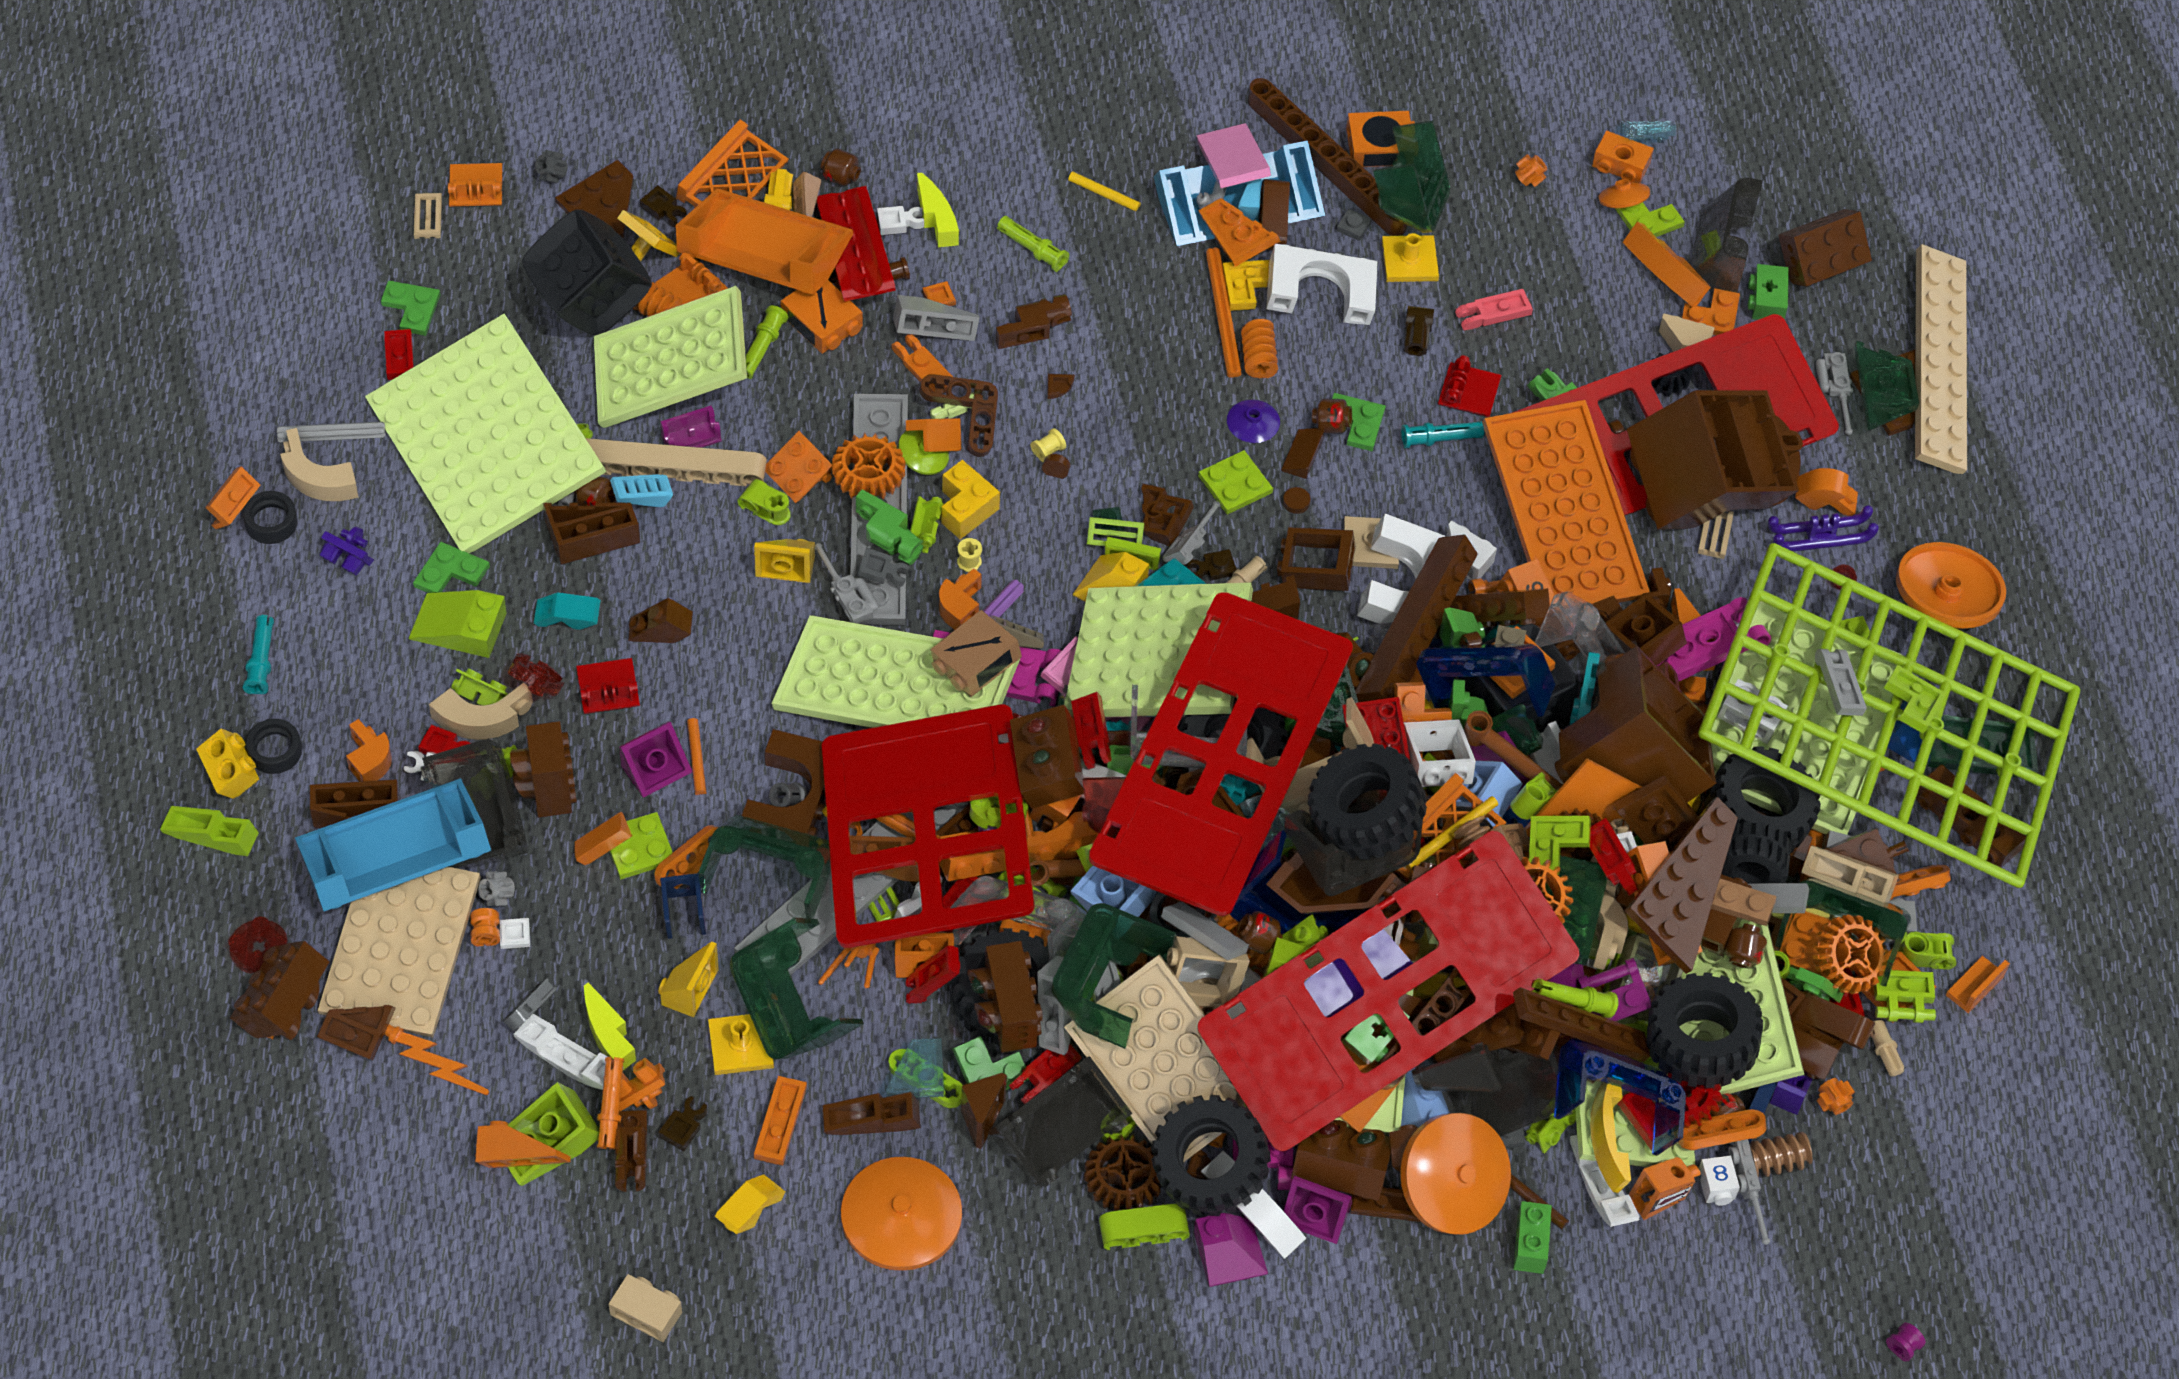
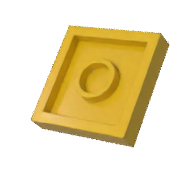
(648, 236)
(1410, 258)
(737, 1045)

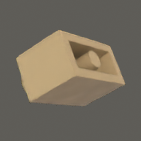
(645, 1307)

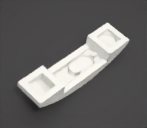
(561, 1052)
(1612, 1206)
(1261, 1212)

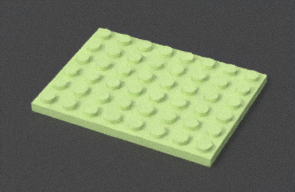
(485, 434)
(1811, 750)

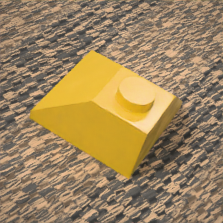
(785, 559)
(1113, 571)
(690, 981)

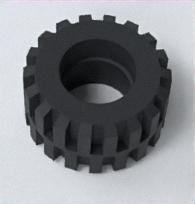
(1758, 854)

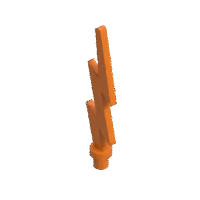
(418, 1053)

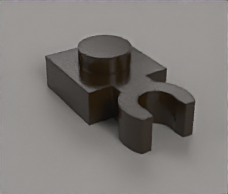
(661, 204)
(1215, 564)
(683, 1127)

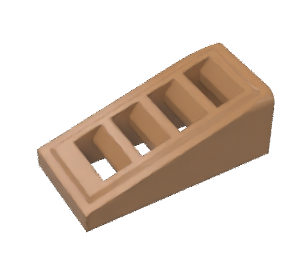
(805, 193)

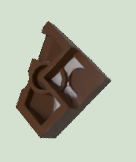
(1159, 523)

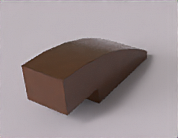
(872, 1115)

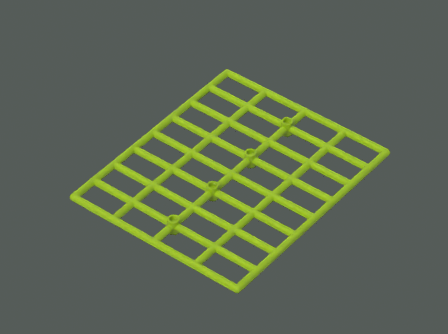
(2006, 766)

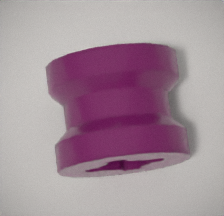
(1906, 1341)

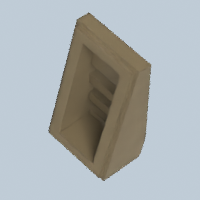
(1025, 636)

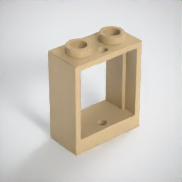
(1206, 994)

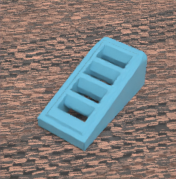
(1250, 200)
(658, 486)

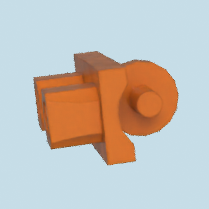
(643, 1087)

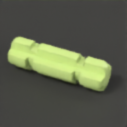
(948, 410)

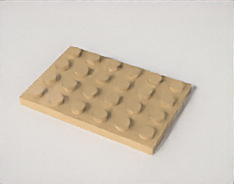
(403, 948)
(1164, 1051)

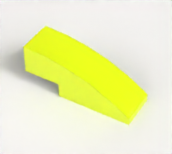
(937, 212)
(607, 1027)

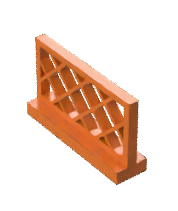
(719, 156)
(1437, 808)

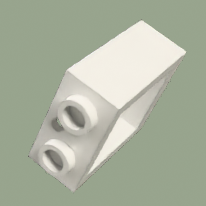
(1448, 736)

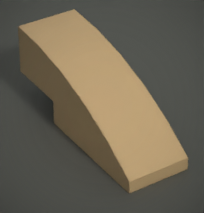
(1850, 874)

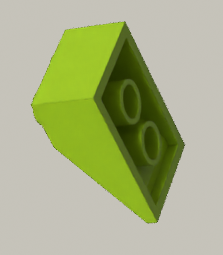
(460, 621)
(557, 1121)

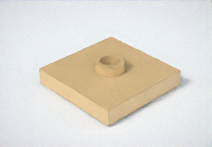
(1363, 534)

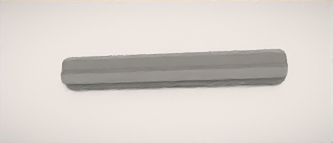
(334, 431)

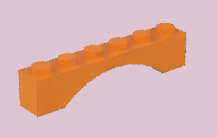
(1053, 845)

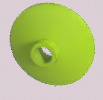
(916, 458)

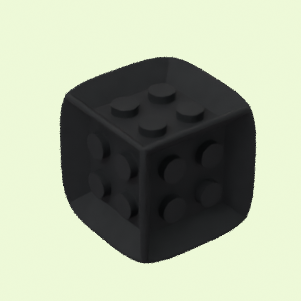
(586, 272)
(1561, 700)

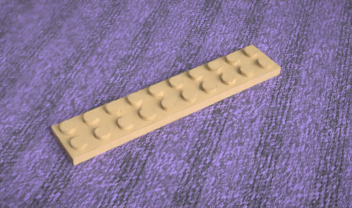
(1941, 360)

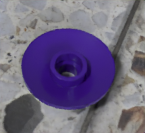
(1249, 428)

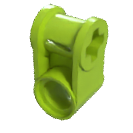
(765, 502)
(1532, 797)
(1932, 948)

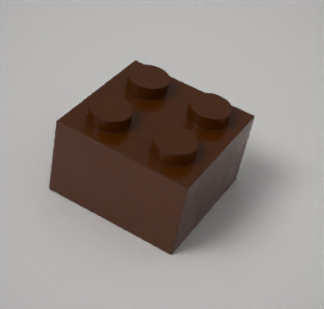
(1648, 627)

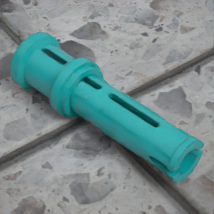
(1429, 434)
(258, 665)

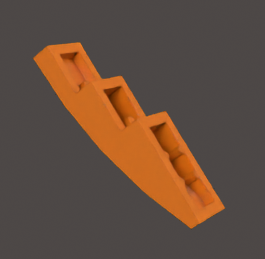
(1666, 264)

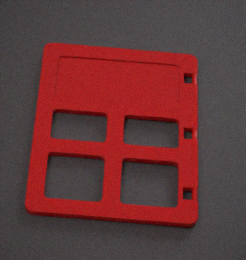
(916, 770)

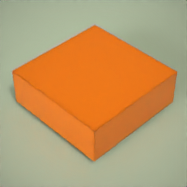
(940, 293)

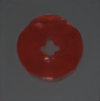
(538, 676)
(246, 935)

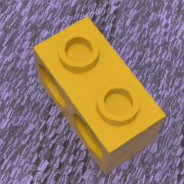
(228, 763)

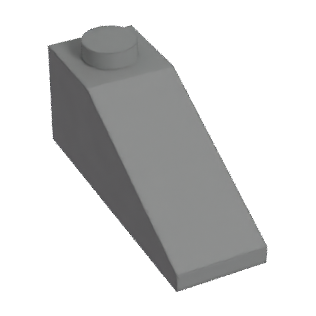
(933, 319)
(1054, 1035)

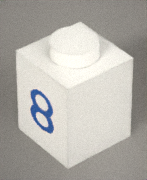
(1719, 1180)

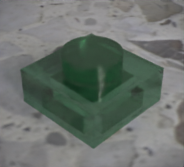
(1108, 513)

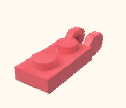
(1495, 309)

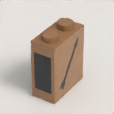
(975, 653)

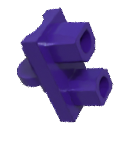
(335, 546)

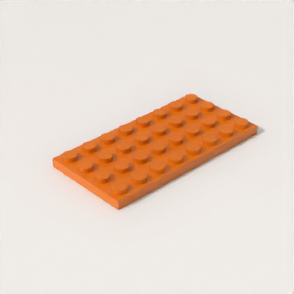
(1566, 501)

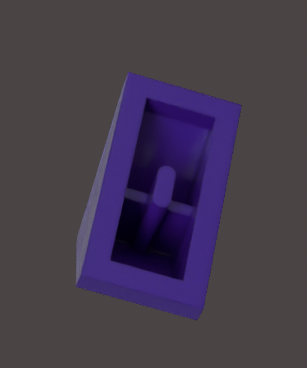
(1791, 1093)

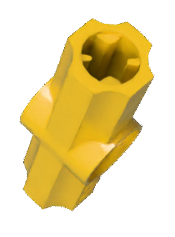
(780, 189)

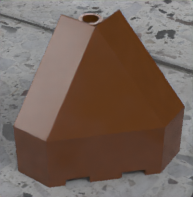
(1300, 890)

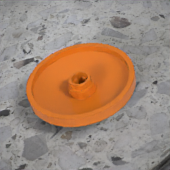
(1951, 584)
(1455, 1173)
(901, 1213)

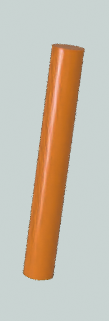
(696, 756)

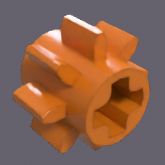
(1531, 170)
(1835, 1096)

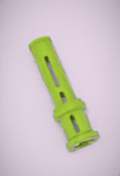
(1041, 248)
(766, 333)
(1585, 998)

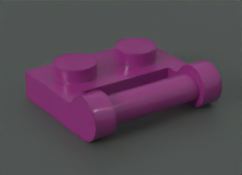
(1631, 997)

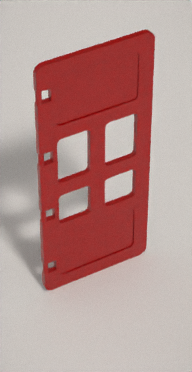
(1745, 358)
(1183, 840)
(1291, 1057)

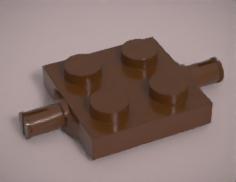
(1870, 849)

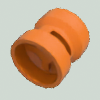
(485, 927)

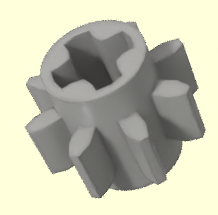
(496, 888)

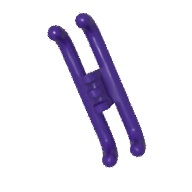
(1823, 532)

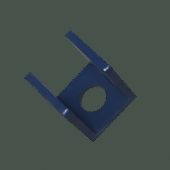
(669, 891)

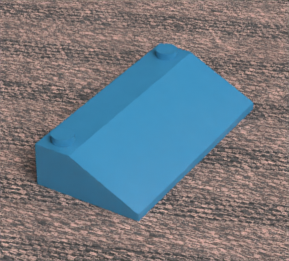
(1179, 188)
(393, 844)

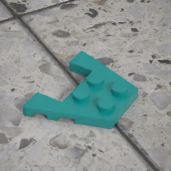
(1583, 704)

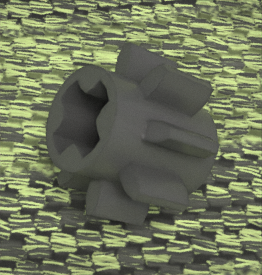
(551, 166)

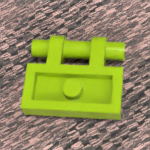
(1906, 987)

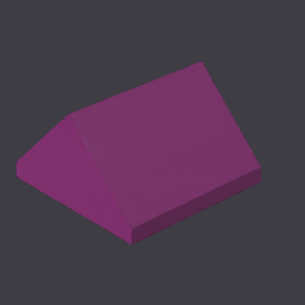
(654, 759)
(1317, 1209)

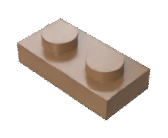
(1743, 902)

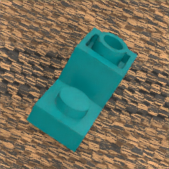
(571, 609)

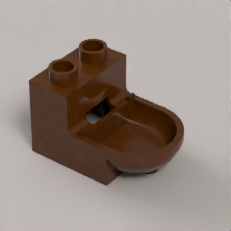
(1683, 467)
(1640, 728)

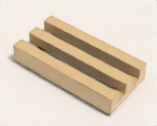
(428, 232)
(1729, 517)

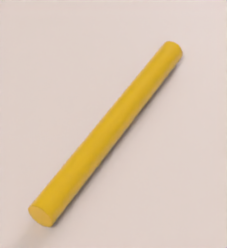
(1446, 836)

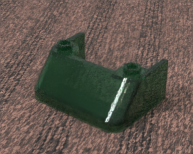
(1418, 181)
(807, 851)
(1890, 919)
(1104, 937)
(773, 998)

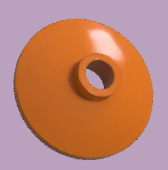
(1624, 194)

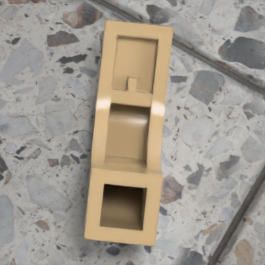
(315, 480)
(480, 721)
(1610, 931)

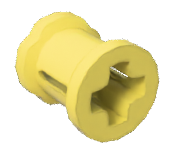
(1049, 444)
(969, 554)

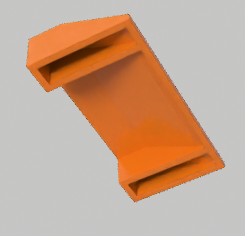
(763, 240)

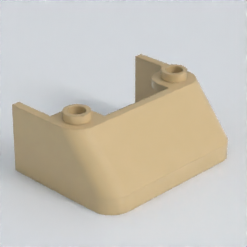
(1297, 795)

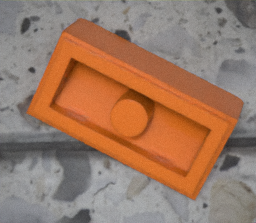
(602, 839)

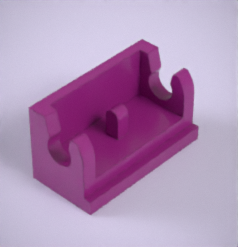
(692, 429)

